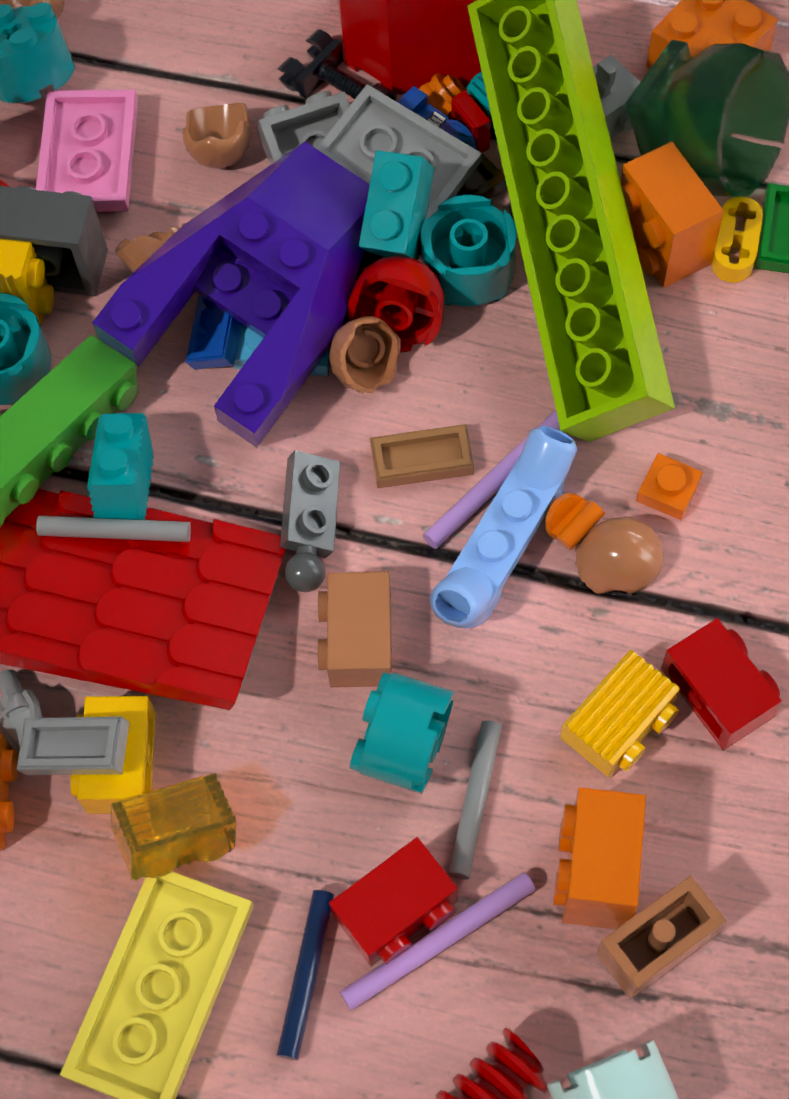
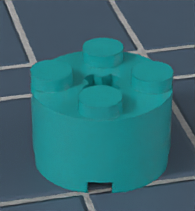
(31, 52)
(470, 249)
(23, 349)
(403, 731)

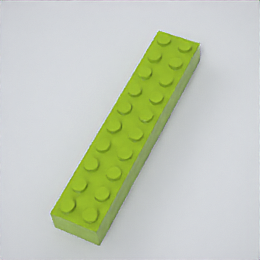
(570, 216)

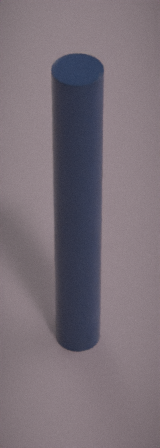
(305, 975)

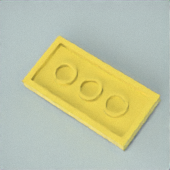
(158, 989)

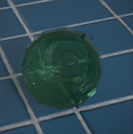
(707, 100)

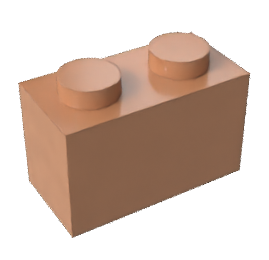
(357, 628)
(660, 937)

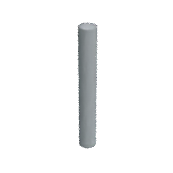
(113, 528)
(475, 800)

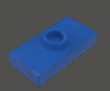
(212, 337)

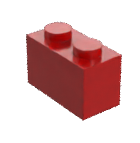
(722, 683)
(395, 903)

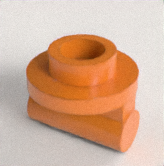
(441, 90)
(571, 519)

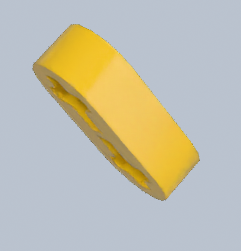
(745, 240)

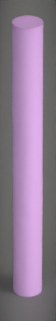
(478, 494)
(438, 940)

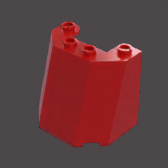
(409, 40)

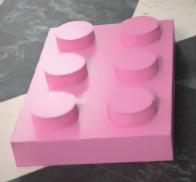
(89, 145)

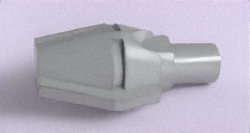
(15, 707)

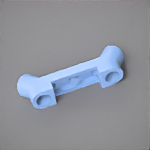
(499, 540)

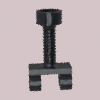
(327, 57)

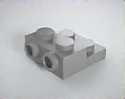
(287, 128)

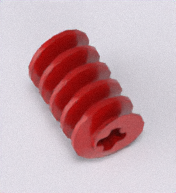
(506, 1077)

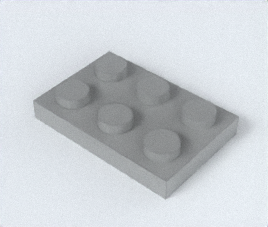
(385, 125)

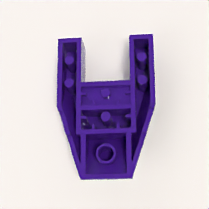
(272, 258)

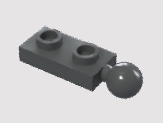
(309, 517)

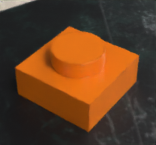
(669, 486)

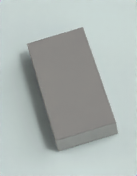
(73, 746)

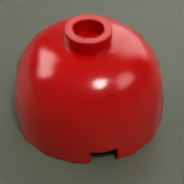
(403, 296)

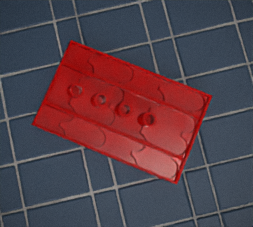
(135, 611)

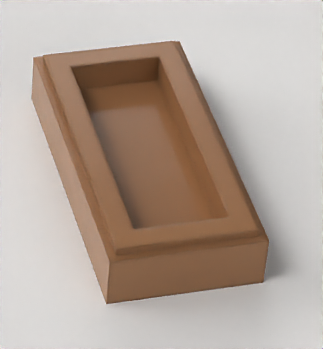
(422, 456)

